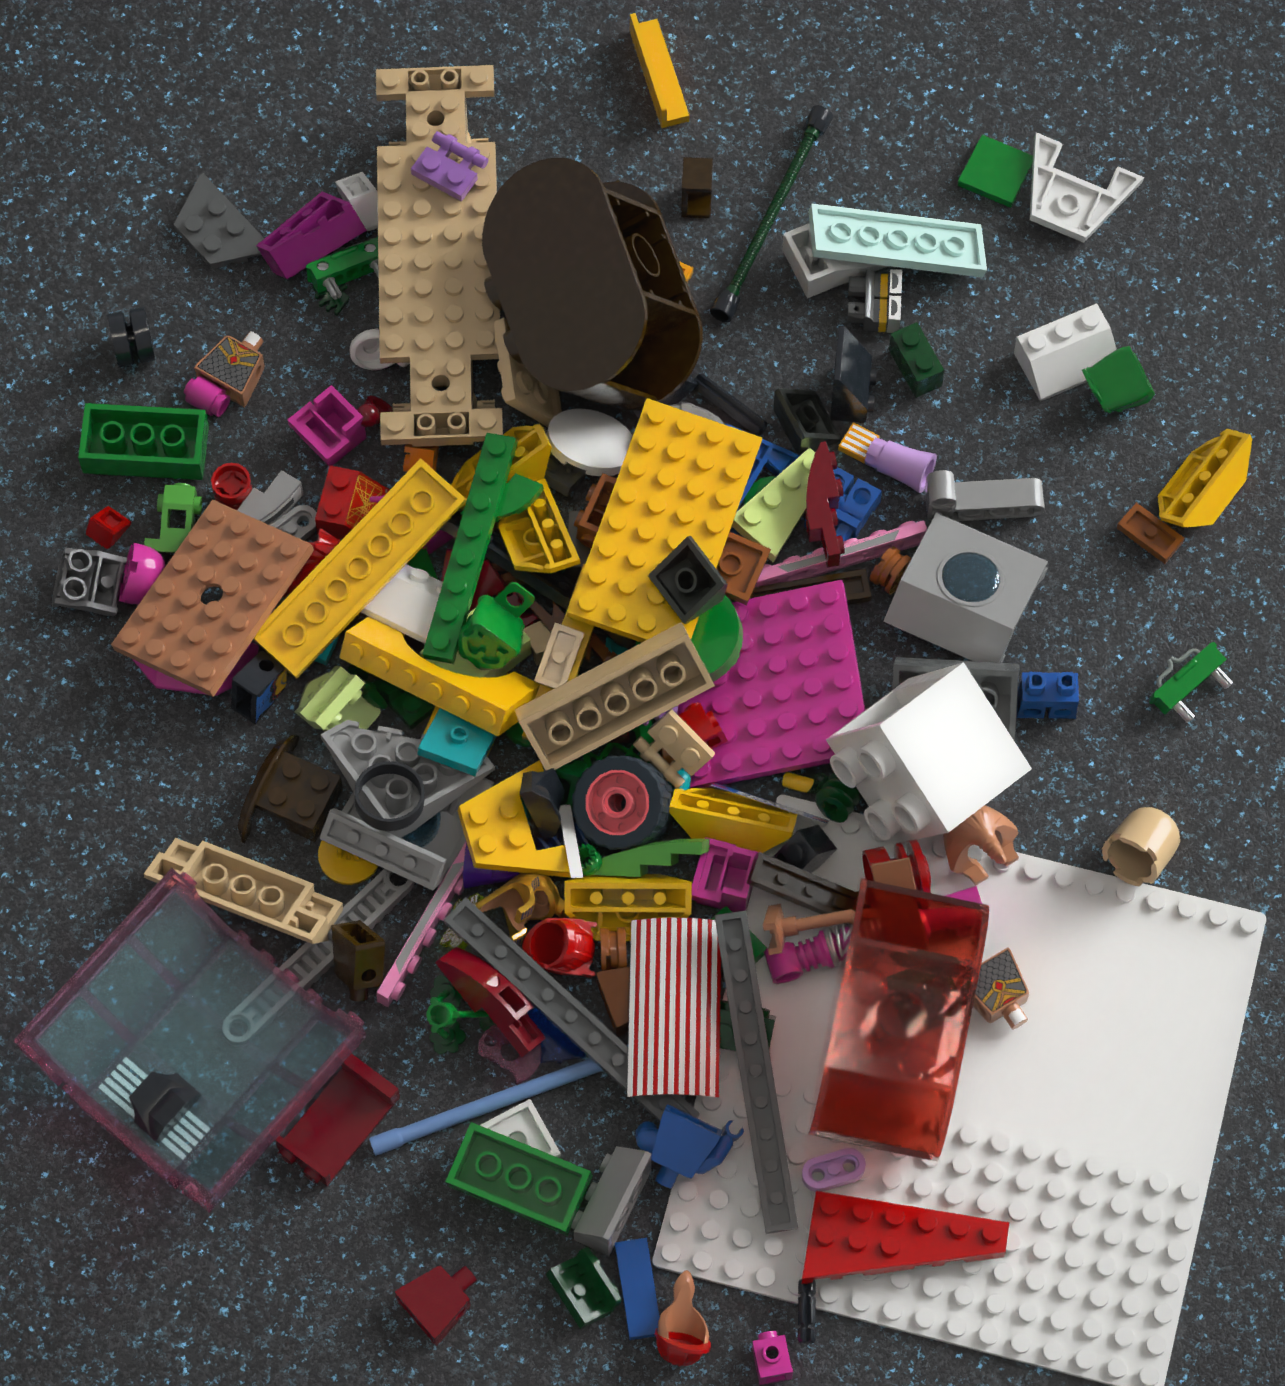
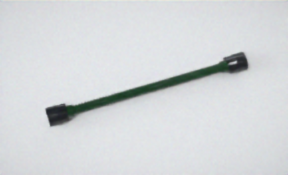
(728, 301)

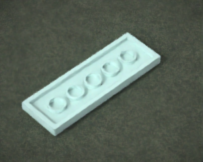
(897, 240)

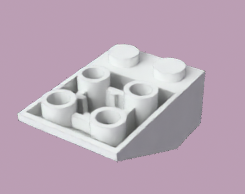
(814, 273)

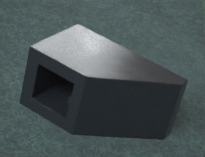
(807, 849)

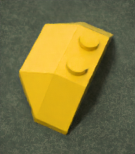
(528, 461)
(1206, 481)
(539, 537)
(731, 818)
(620, 899)

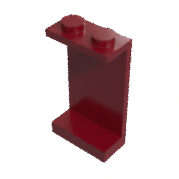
(338, 1121)

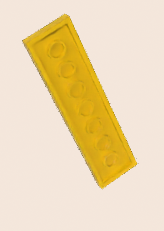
(358, 568)

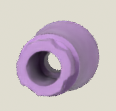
(901, 462)

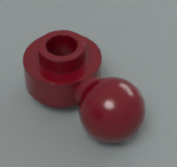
(371, 410)

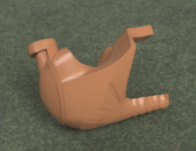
(984, 829)

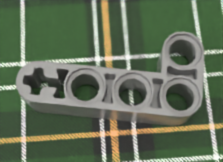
(982, 498)

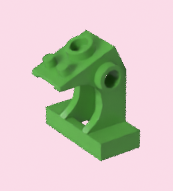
(175, 497)

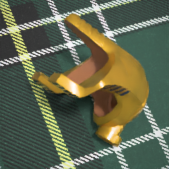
(525, 899)

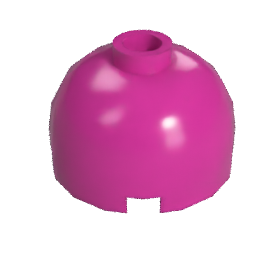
(140, 573)

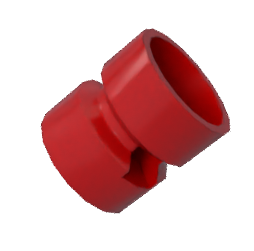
(231, 484)

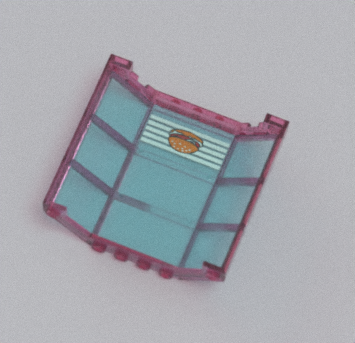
(198, 1002)

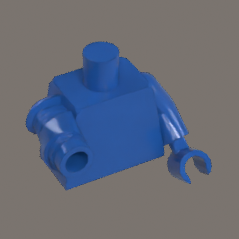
(684, 1145)

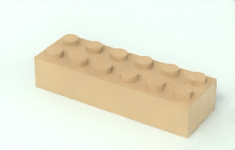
(614, 697)

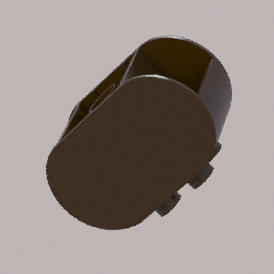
(590, 285)

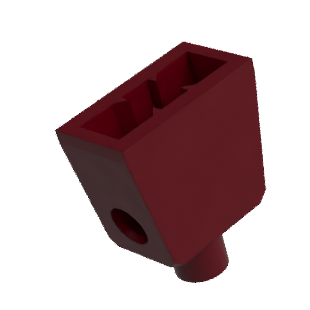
(437, 1300)

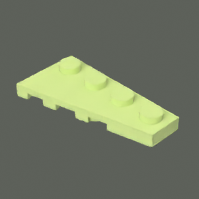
(777, 507)

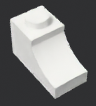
(362, 196)

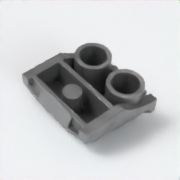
(89, 581)

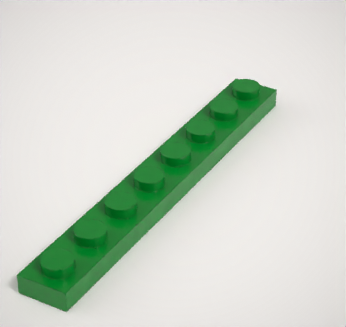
(470, 547)

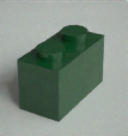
(916, 359)

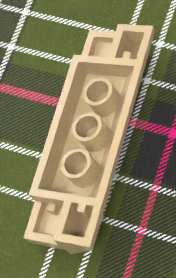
(251, 889)

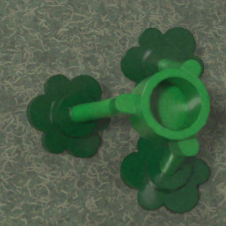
(443, 1016)

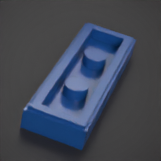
(637, 1288)

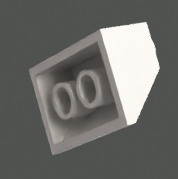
(1061, 349)
(407, 602)

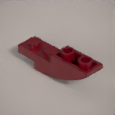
(821, 502)
(488, 989)

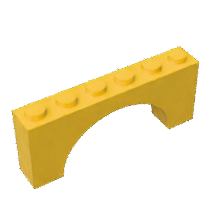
(478, 700)

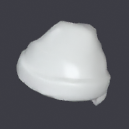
(366, 351)

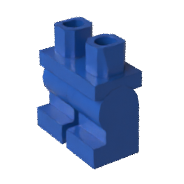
(855, 504)
(1048, 691)

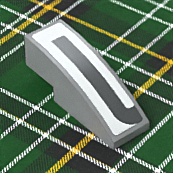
(275, 502)

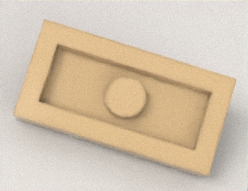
(559, 656)

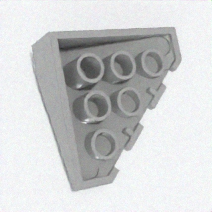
(393, 794)

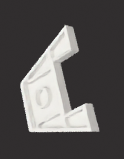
(1069, 202)

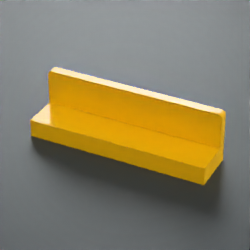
(658, 72)

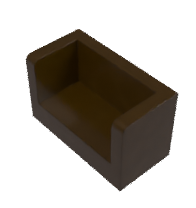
(696, 187)

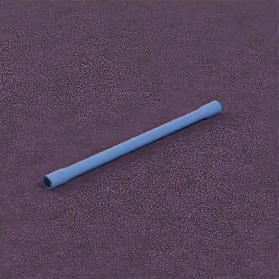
(399, 1136)

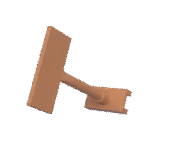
(892, 872)

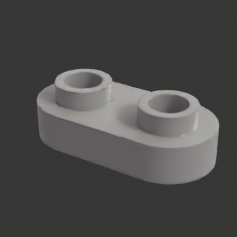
(290, 521)

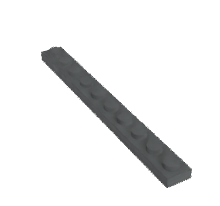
(553, 1001)
(756, 1072)

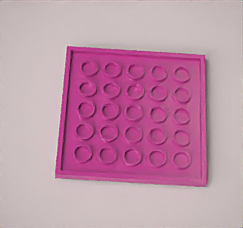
(787, 688)

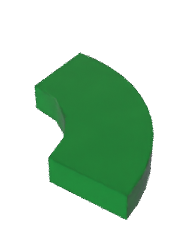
(518, 496)

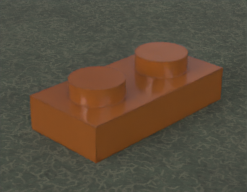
(1150, 533)

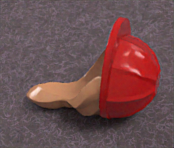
(681, 1329)

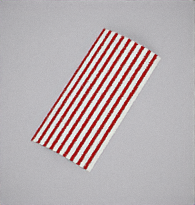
(674, 1007)

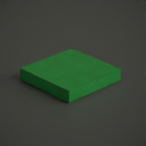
(996, 171)

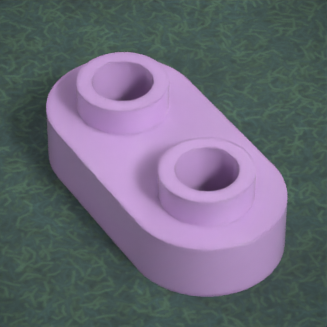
(832, 1169)

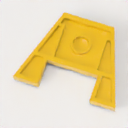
(501, 835)

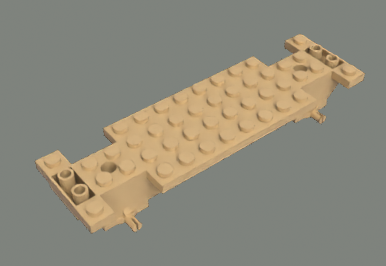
(434, 263)

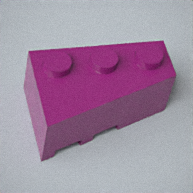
(310, 234)

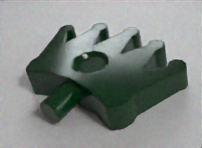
(333, 303)

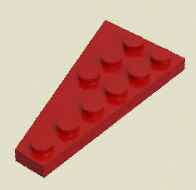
(884, 1237)

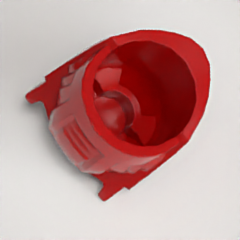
(562, 946)

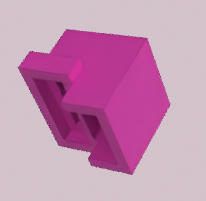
(329, 426)
(723, 876)

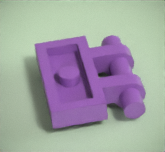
(445, 174)

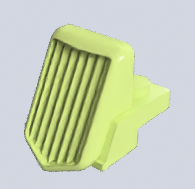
(335, 699)

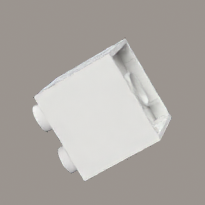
(926, 755)

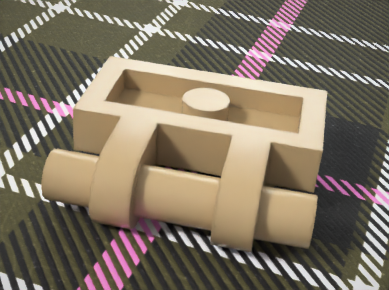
(679, 742)

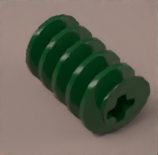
(836, 799)

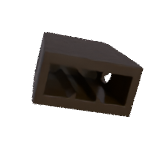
(358, 957)

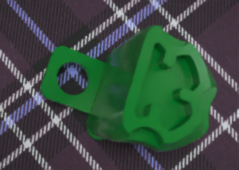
(1119, 381)
(494, 629)

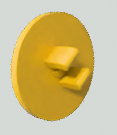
(344, 866)

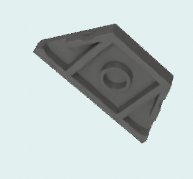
(216, 227)

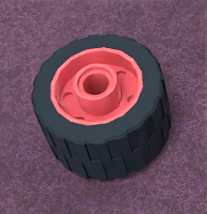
(600, 796)

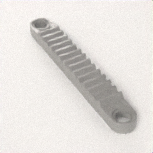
(368, 906)

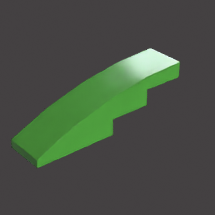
(636, 860)

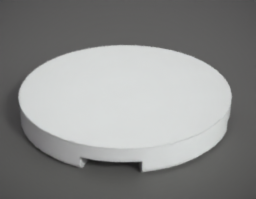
(589, 441)

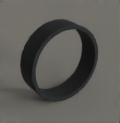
(389, 767)

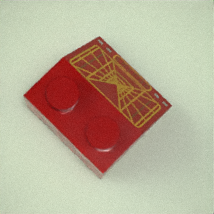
(345, 500)

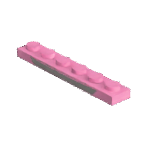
(856, 551)
(423, 933)

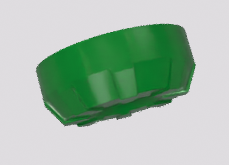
(718, 638)

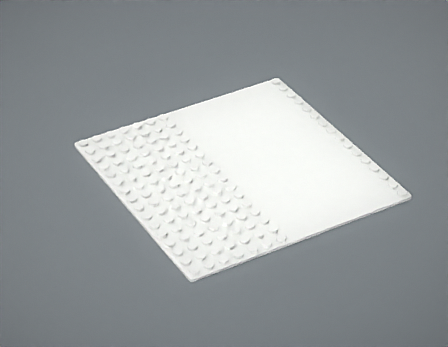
(1073, 1128)

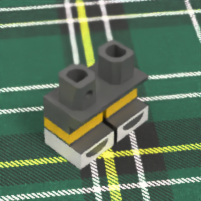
(881, 301)

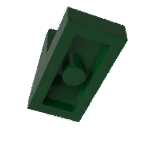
(406, 705)

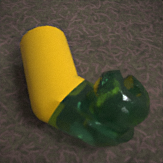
(803, 783)

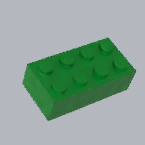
(143, 441)
(519, 1178)

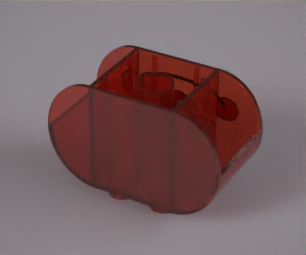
(899, 1020)

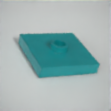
(455, 743)

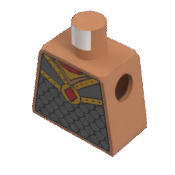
(234, 366)
(1001, 990)

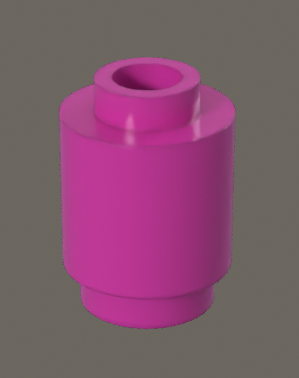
(206, 396)

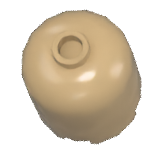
(1142, 845)

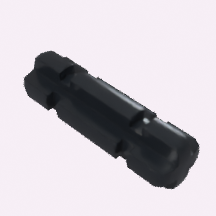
(806, 1312)

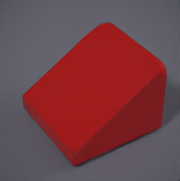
(107, 527)

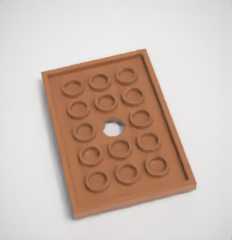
(204, 641)

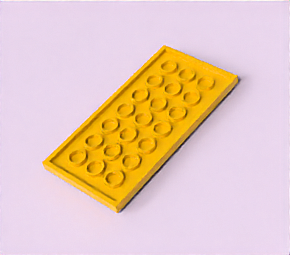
(674, 483)

